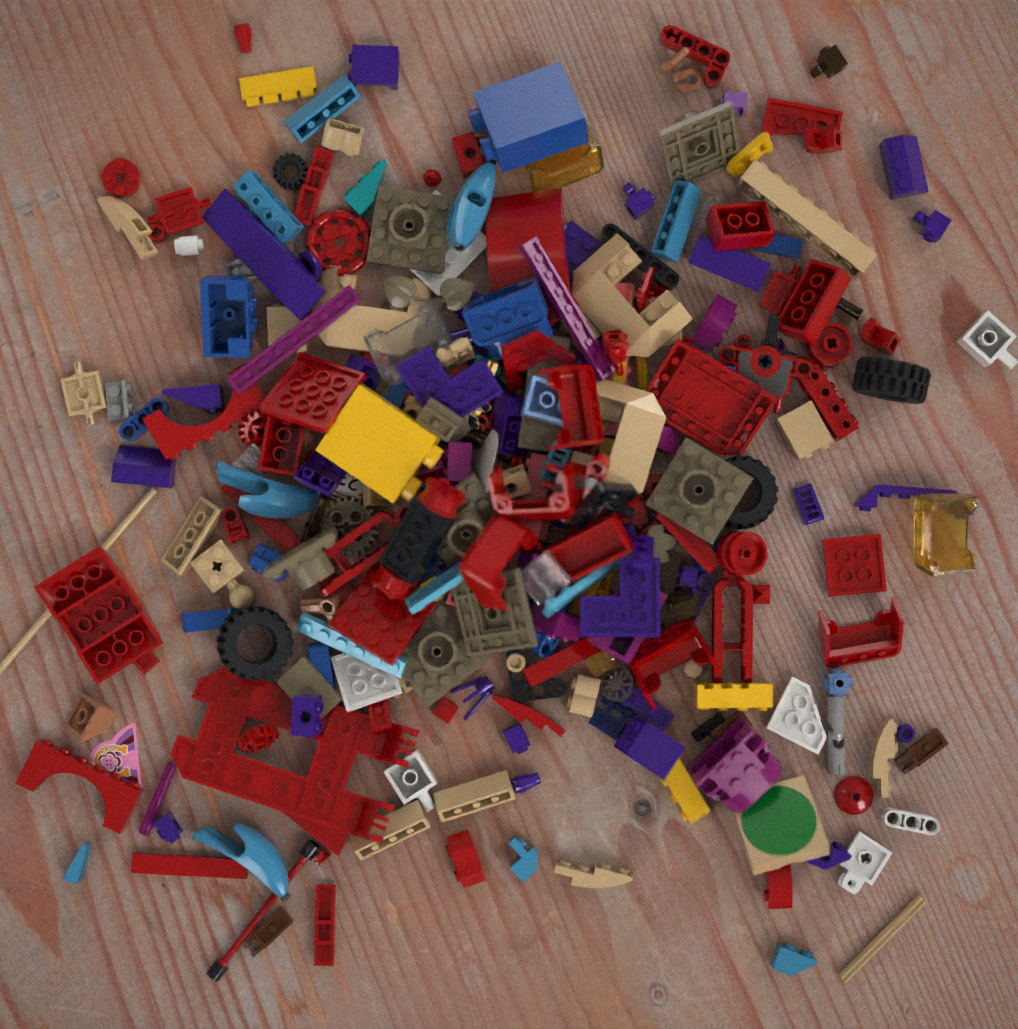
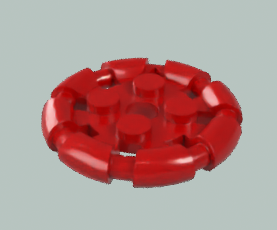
(335, 231)

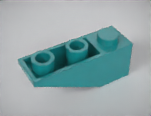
(363, 196)

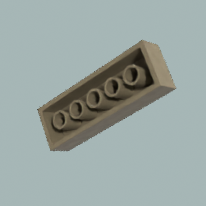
(536, 434)

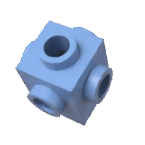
(830, 680)

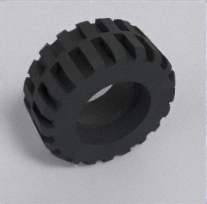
(891, 380)
(766, 493)
(273, 661)

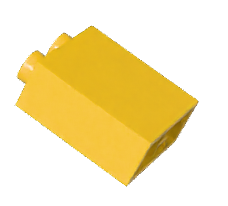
(380, 445)

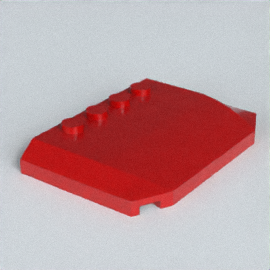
(709, 399)

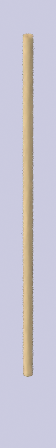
(106, 545)

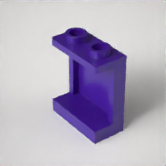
(374, 65)

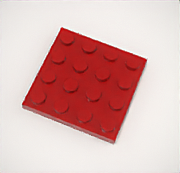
(312, 392)
(377, 621)

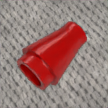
(243, 35)

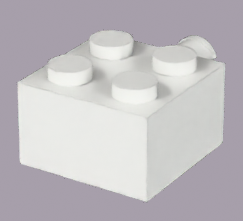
(988, 340)
(413, 780)

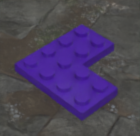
(459, 393)
(633, 612)

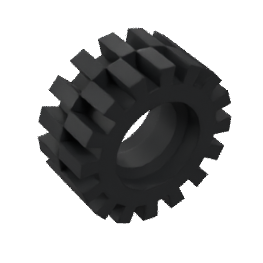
(290, 160)

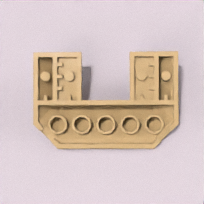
(608, 310)
(360, 320)
(637, 436)

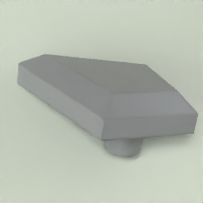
(237, 268)

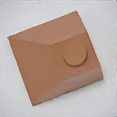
(90, 717)

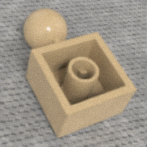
(232, 568)

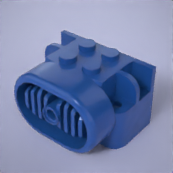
(228, 316)
(507, 316)

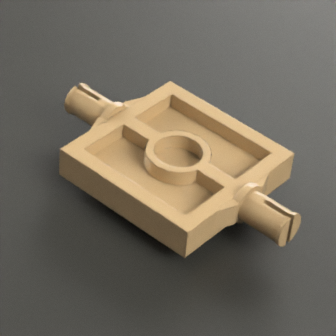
(84, 393)

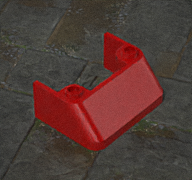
(578, 405)
(559, 507)
(490, 554)
(862, 641)
(666, 652)

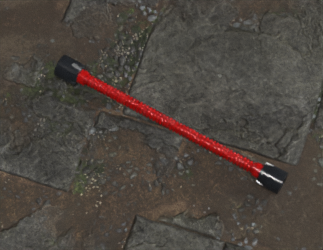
(219, 967)

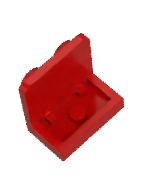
(648, 292)

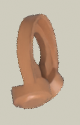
(680, 76)

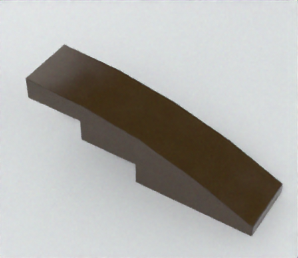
(667, 581)

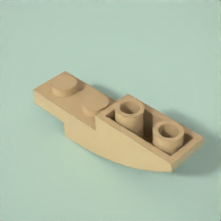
(126, 219)
(882, 749)
(600, 877)

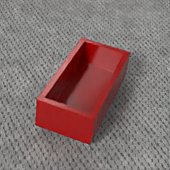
(592, 546)

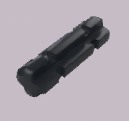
(708, 726)

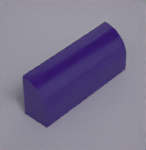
(729, 264)

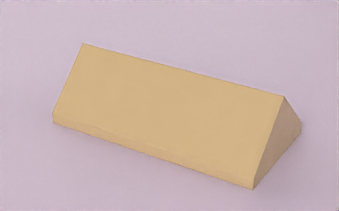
(192, 536)

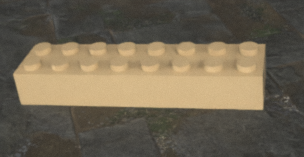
(806, 219)

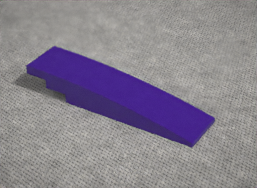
(264, 254)

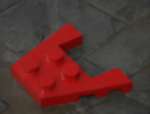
(530, 351)

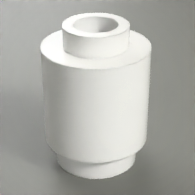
(188, 245)

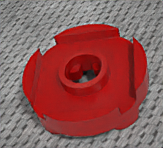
(131, 177)

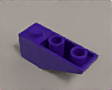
(507, 421)

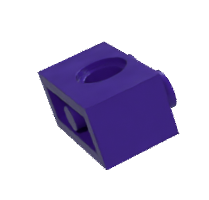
(300, 724)

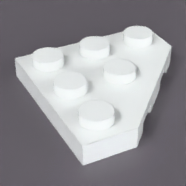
(363, 683)
(798, 717)

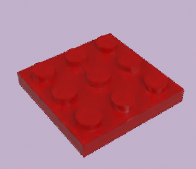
(854, 565)

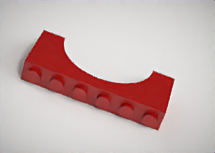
(175, 438)
(118, 794)

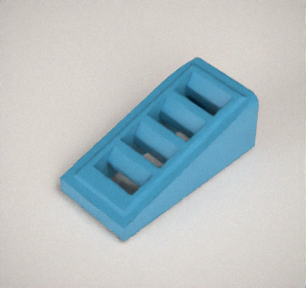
(549, 459)
(77, 868)

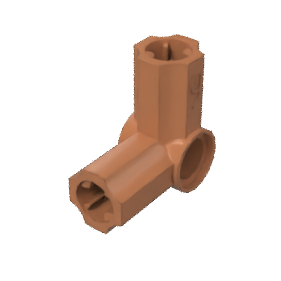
(320, 605)

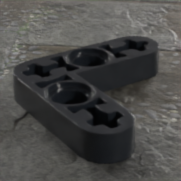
(596, 498)
(522, 683)

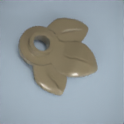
(662, 542)

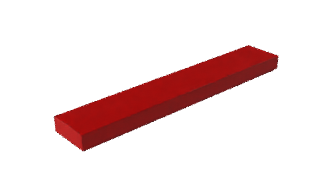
(187, 865)

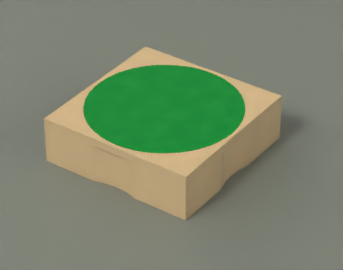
(782, 827)

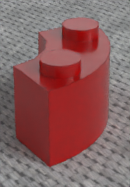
(465, 858)
(779, 888)

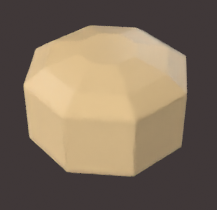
(692, 669)

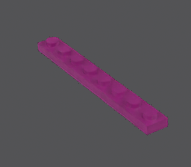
(567, 308)
(294, 339)

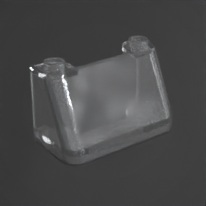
(407, 339)

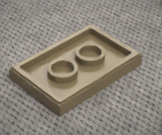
(306, 679)

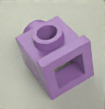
(738, 99)

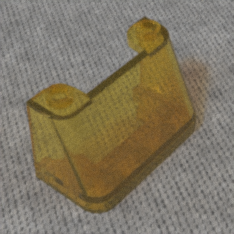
(566, 166)
(943, 533)

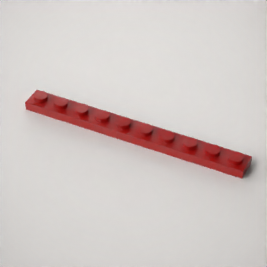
(282, 536)

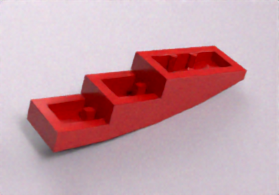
(314, 185)
(559, 661)
(521, 712)
(325, 925)

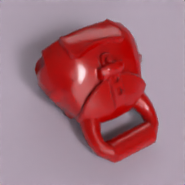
(615, 348)

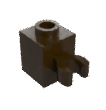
(829, 61)
(683, 604)

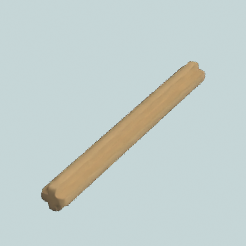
(882, 938)

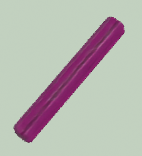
(158, 798)

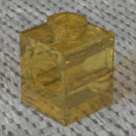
(599, 663)

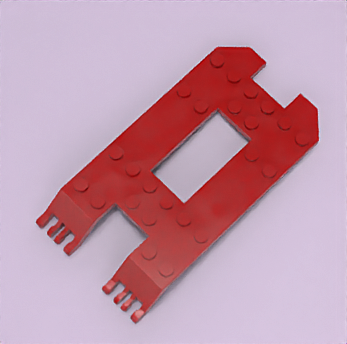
(315, 797)

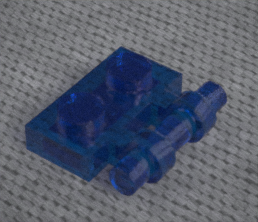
(607, 722)

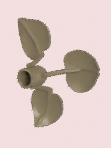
(453, 290)

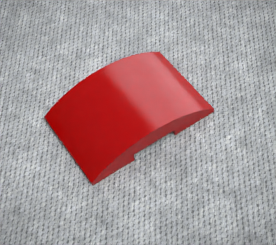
(514, 222)
(100, 614)

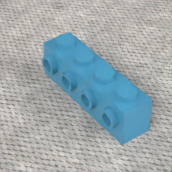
(323, 106)
(267, 206)
(676, 221)

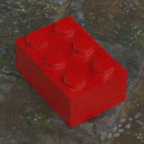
(739, 226)

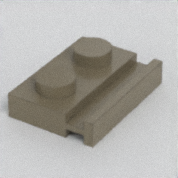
(438, 419)

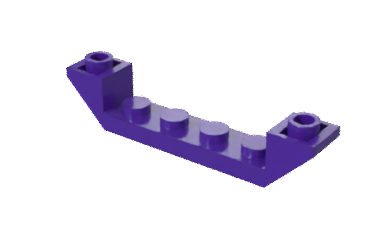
(869, 499)

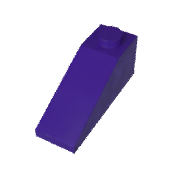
(204, 397)

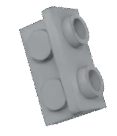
(119, 400)

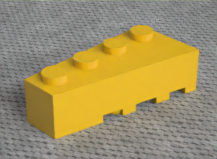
(732, 695)
(685, 794)

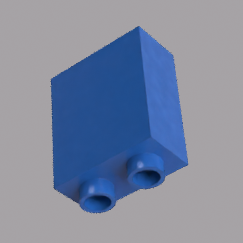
(528, 118)

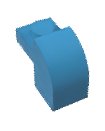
(527, 862)

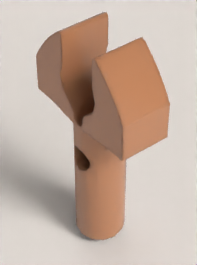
(670, 65)

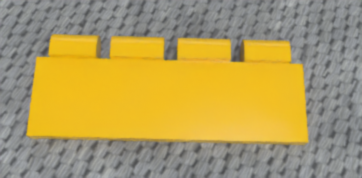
(278, 83)

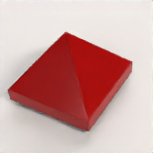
(761, 594)

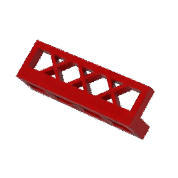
(692, 543)

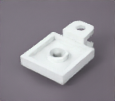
(866, 871)

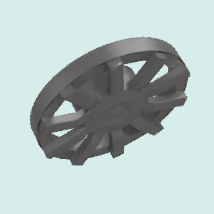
(617, 683)

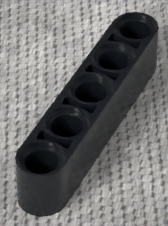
(650, 259)

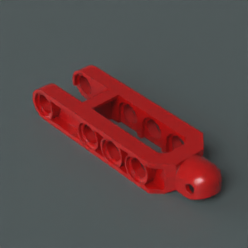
(349, 570)
(745, 645)

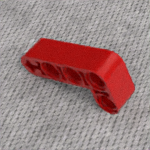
(697, 44)

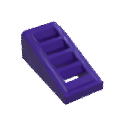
(803, 512)

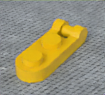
(751, 152)

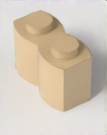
(342, 137)
(584, 695)

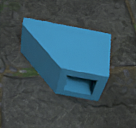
(791, 961)

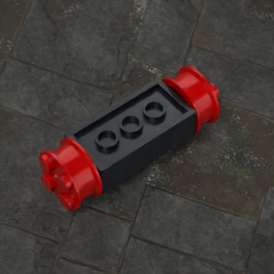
(417, 538)

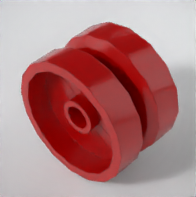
(840, 343)
(742, 553)

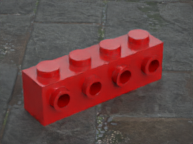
(828, 403)

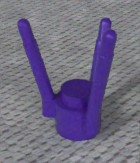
(483, 686)

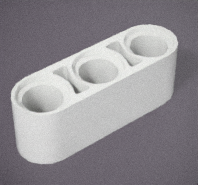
(919, 821)

